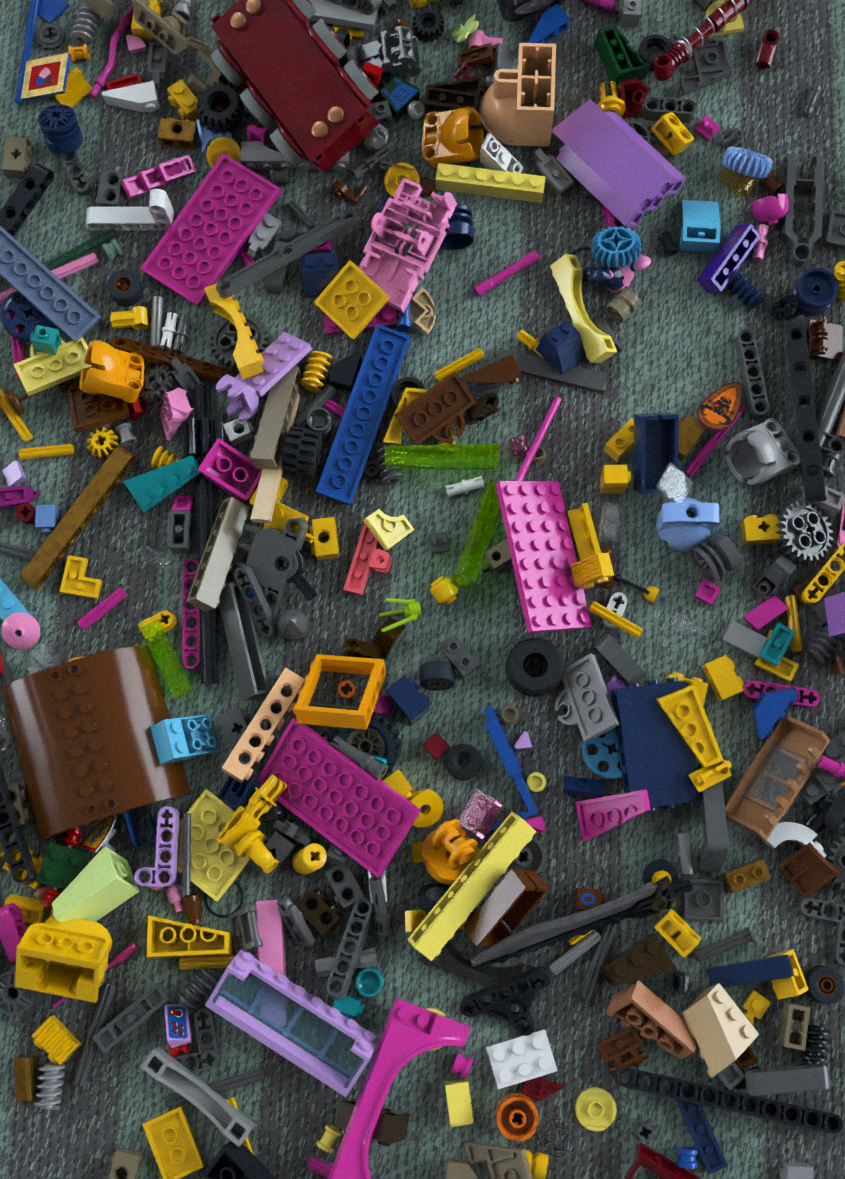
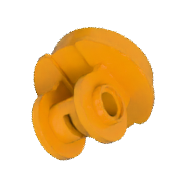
(447, 842)

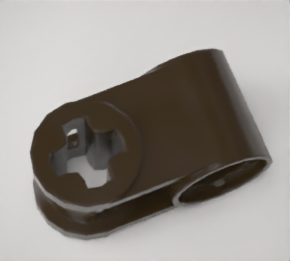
(482, 409)
(361, 649)

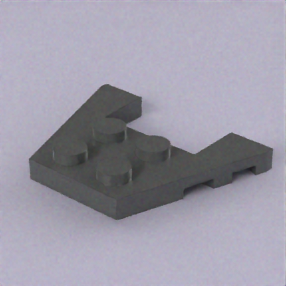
(710, 64)

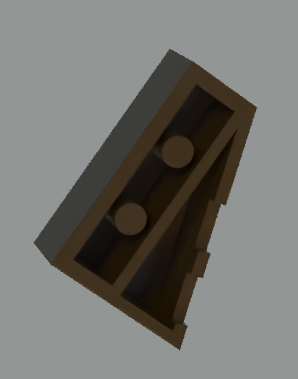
(454, 94)
(638, 961)
(389, 1126)

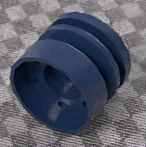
(60, 129)
(460, 233)

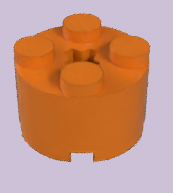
(512, 1128)

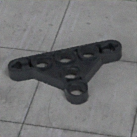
(518, 996)

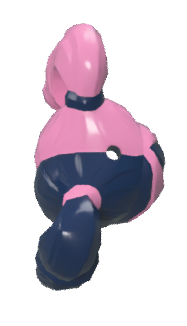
(612, 276)

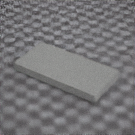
(340, 15)

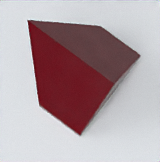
(633, 94)

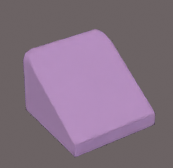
(14, 474)

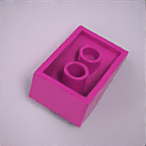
(230, 470)

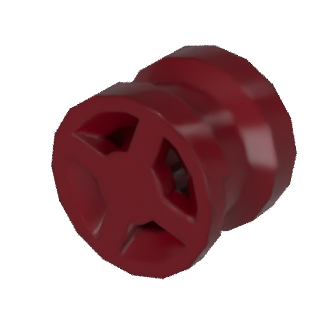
(29, 517)

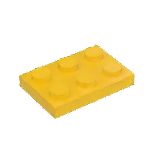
(173, 1144)

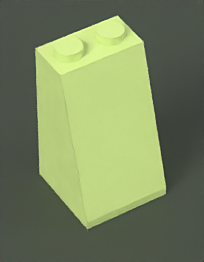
(96, 889)

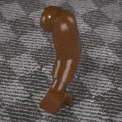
(610, 584)

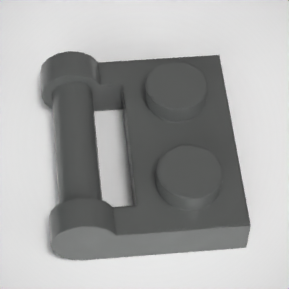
(240, 923)

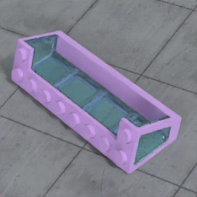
(293, 1022)

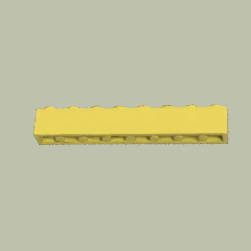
(471, 886)

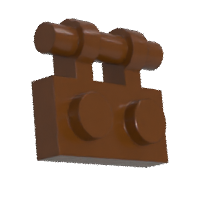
(620, 1044)

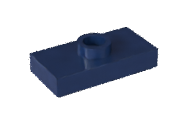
(583, 787)

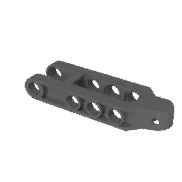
(801, 251)

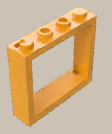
(340, 717)

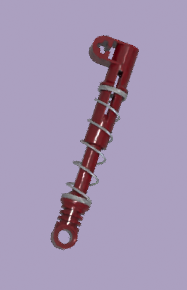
(682, 50)

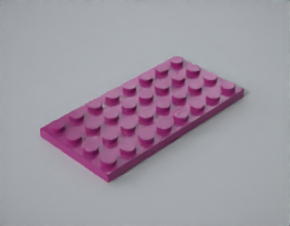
(211, 229)
(542, 555)
(339, 798)

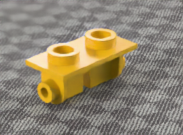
(710, 775)

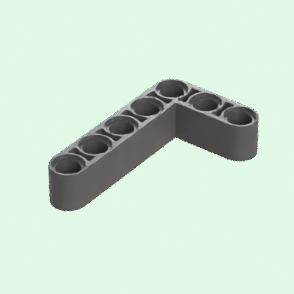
(714, 829)

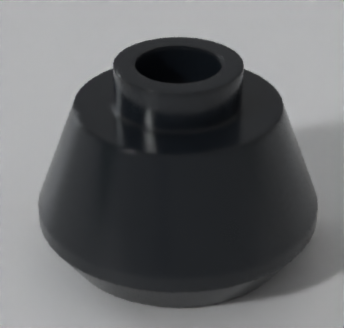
(274, 813)

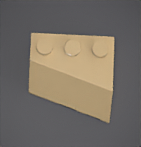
(718, 1028)

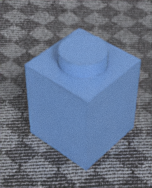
(46, 518)

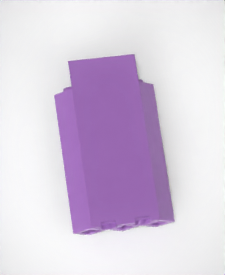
(615, 163)

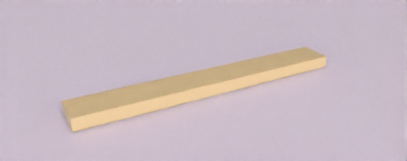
(269, 486)

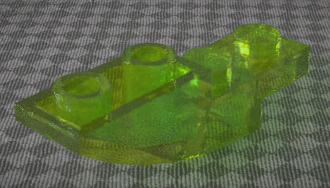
(166, 659)

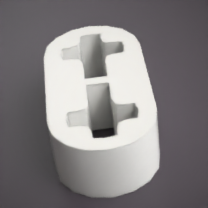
(619, 611)

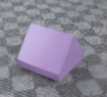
(523, 742)

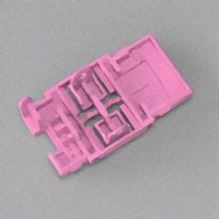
(391, 271)

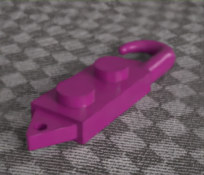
(16, 495)

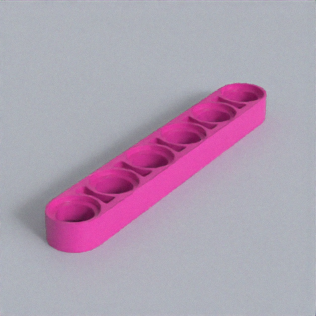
(189, 614)

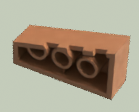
(654, 1019)

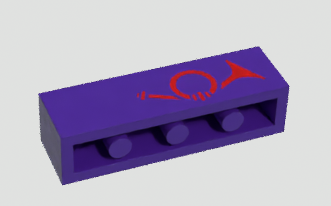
(728, 258)

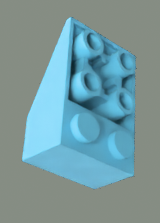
(699, 226)
(184, 738)

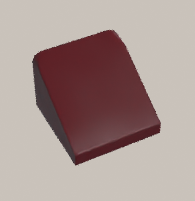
(436, 746)

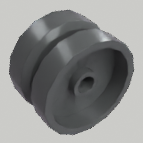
(534, 857)

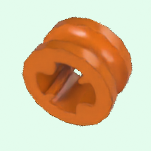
(343, 684)

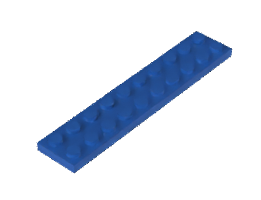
(363, 415)

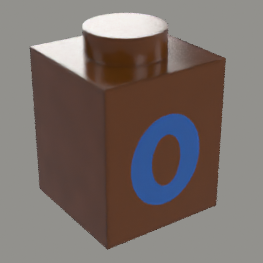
(588, 898)

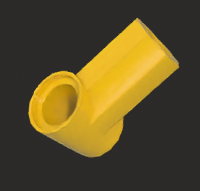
(135, 318)

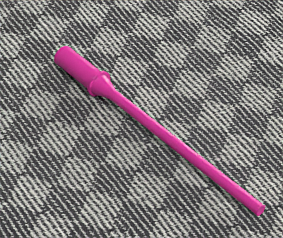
(119, 958)

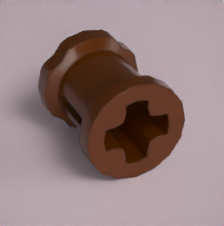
(772, 183)

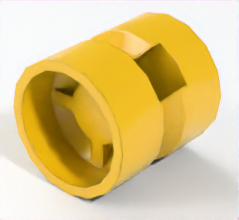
(538, 1164)

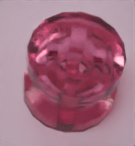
(519, 445)

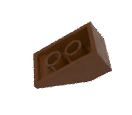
(501, 371)

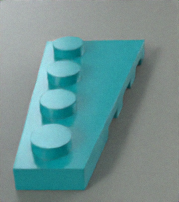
(160, 483)

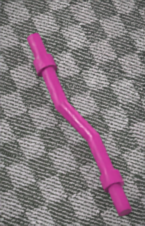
(100, 81)

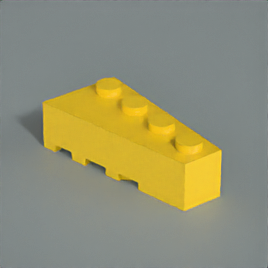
(179, 940)

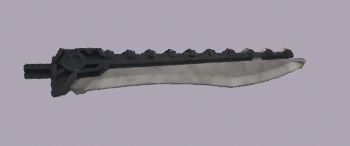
(640, 903)

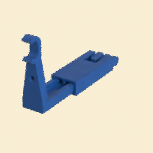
(511, 764)

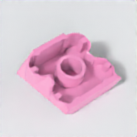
(174, 411)

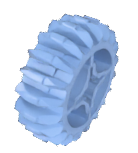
(747, 162)

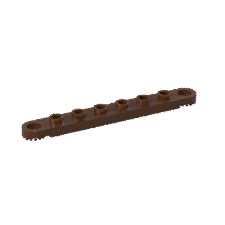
(162, 357)

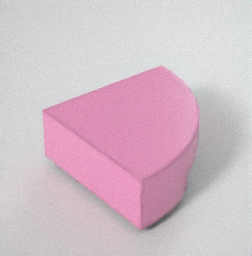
(135, 44)

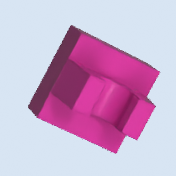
(707, 128)
(255, 133)

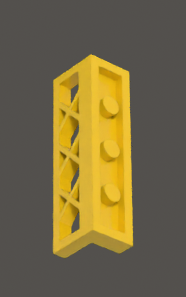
(583, 532)

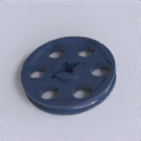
(20, 318)

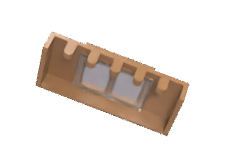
(775, 776)

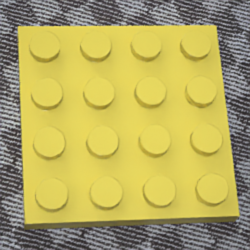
(212, 863)

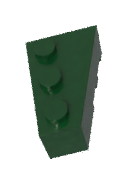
(619, 57)

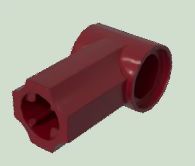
(767, 49)

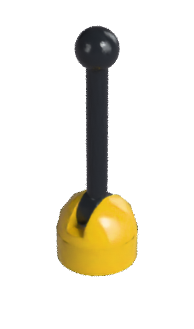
(650, 592)

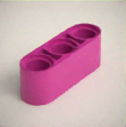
(11, 929)

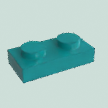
(777, 644)

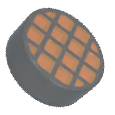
(661, 148)

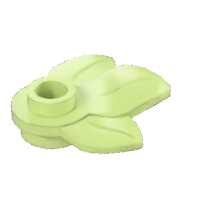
(462, 32)

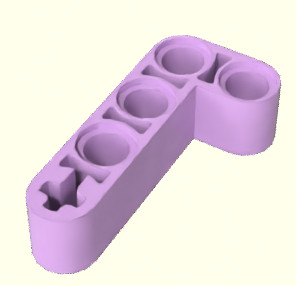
(161, 847)

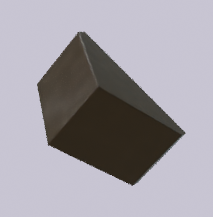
(387, 639)

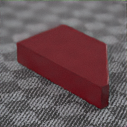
(540, 1088)

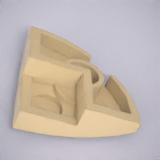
(421, 306)

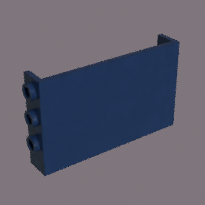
(651, 747)

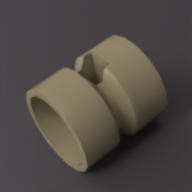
(624, 304)

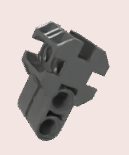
(394, 53)

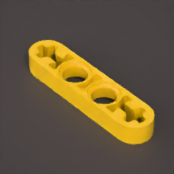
(828, 573)

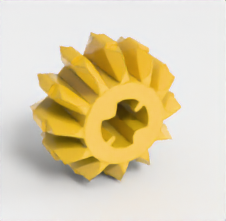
(95, 443)

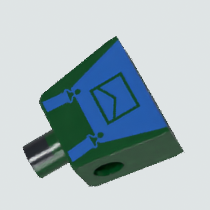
(398, 94)

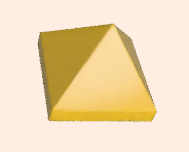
(416, 852)

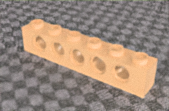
(240, 771)

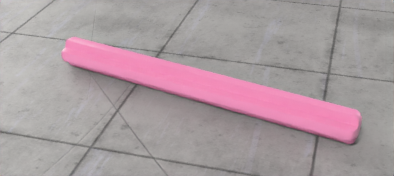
(62, 271)

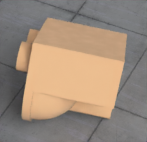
(521, 100)

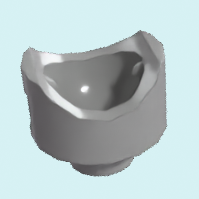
(376, 140)

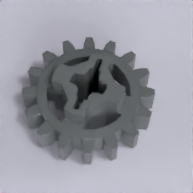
(157, 383)

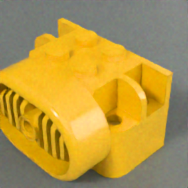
(63, 958)

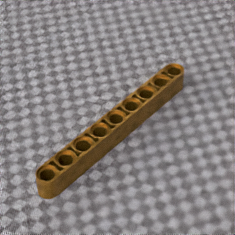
(76, 518)

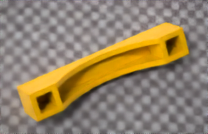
(245, 353)

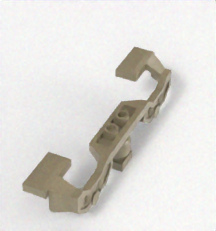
(169, 32)

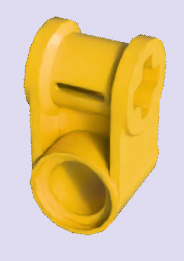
(161, 618)

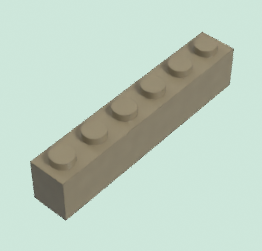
(275, 421)
(218, 554)

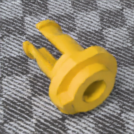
(611, 103)
(255, 849)

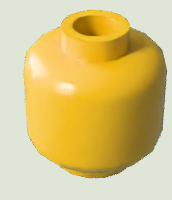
(444, 590)

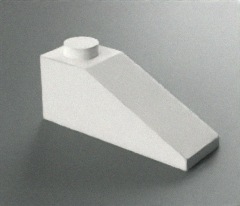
(136, 97)

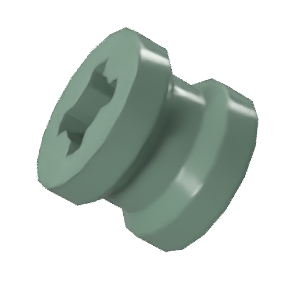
(112, 249)

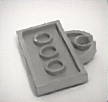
(586, 699)

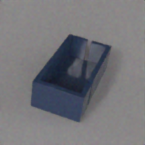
(654, 448)

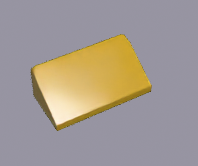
(30, 908)

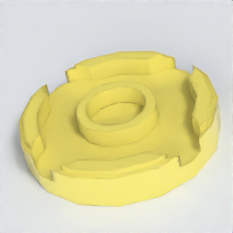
(595, 1101)

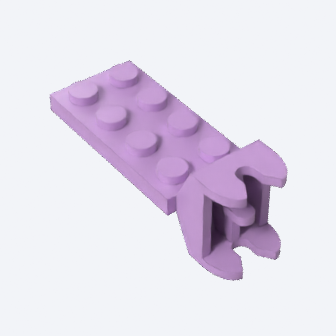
(278, 360)

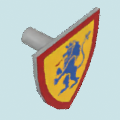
(100, 836)

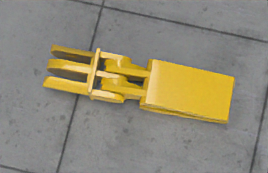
(246, 819)

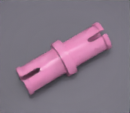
(759, 247)

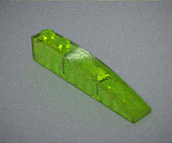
(444, 456)
(477, 538)

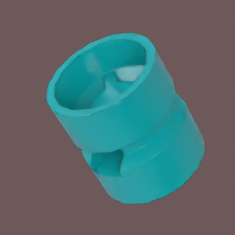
(369, 981)

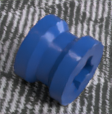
(687, 1157)

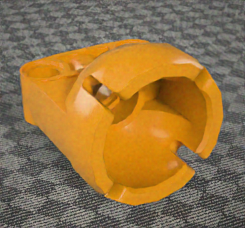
(449, 136)
(116, 375)

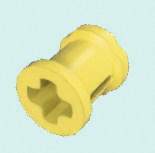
(329, 1138)

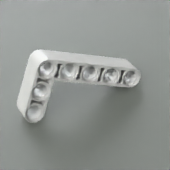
(156, 217)

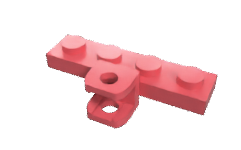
(365, 559)

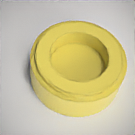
(536, 782)

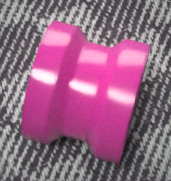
(461, 1065)

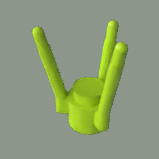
(411, 609)

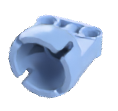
(682, 531)

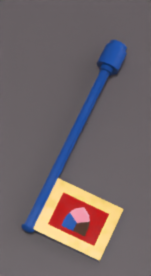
(43, 75)

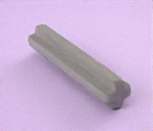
(156, 326)
(575, 952)

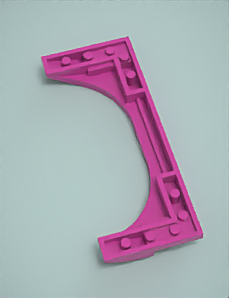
(406, 1034)

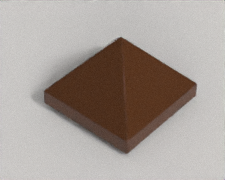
(839, 665)
(746, 1059)

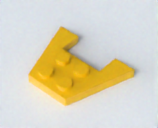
(395, 430)

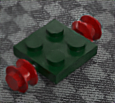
(61, 866)

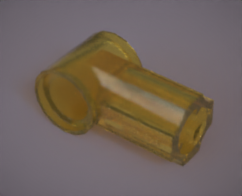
(741, 183)

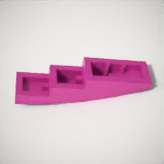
(158, 176)

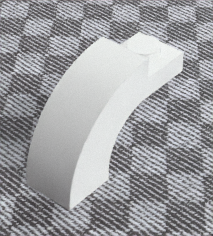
(793, 832)

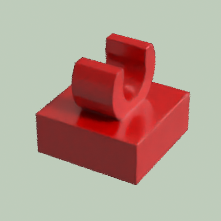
(136, 410)

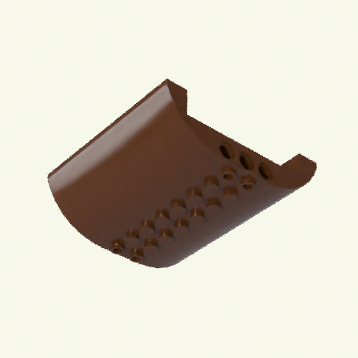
(90, 740)

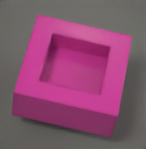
(184, 503)
(707, 592)

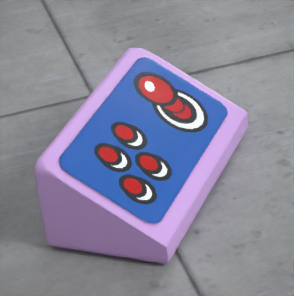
(177, 1025)

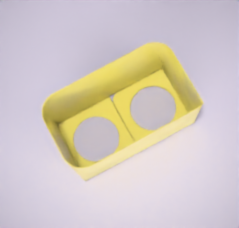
(459, 1103)

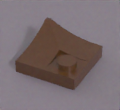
(808, 870)

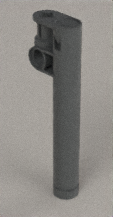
(826, 418)

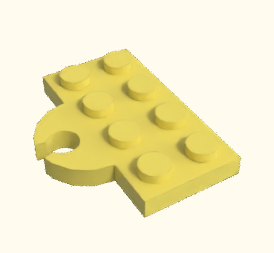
(47, 370)

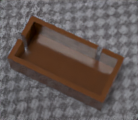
(508, 901)

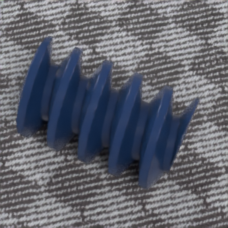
(745, 290)

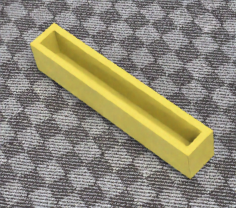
(490, 182)

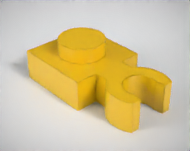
(755, 1006)

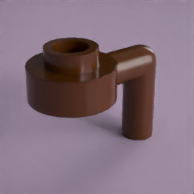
(340, 191)

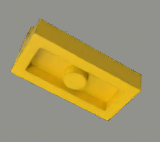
(76, 89)

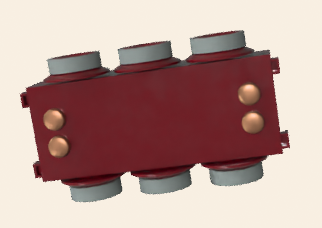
(295, 78)

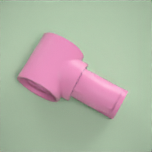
(478, 38)

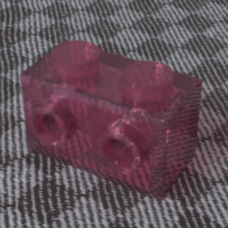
(479, 813)

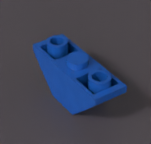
(770, 709)

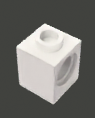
(231, 428)

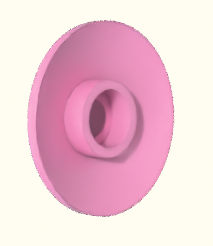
(26, 624)

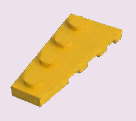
(690, 720)

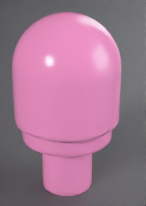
(175, 896)

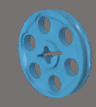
(603, 755)

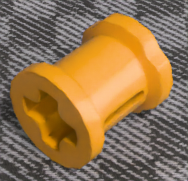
(79, 52)

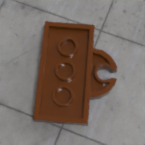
(437, 411)

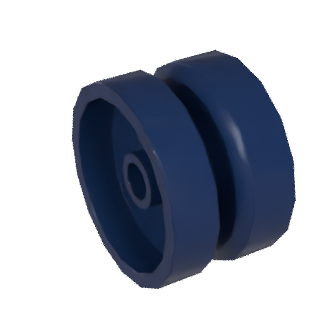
(815, 291)

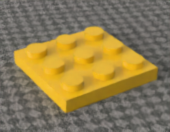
(351, 299)

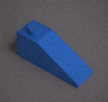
(551, 24)

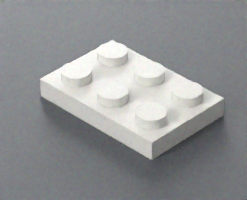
(521, 1059)

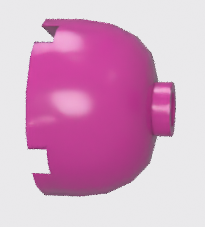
(770, 209)

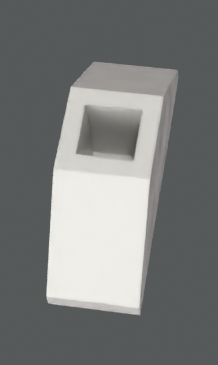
(496, 157)

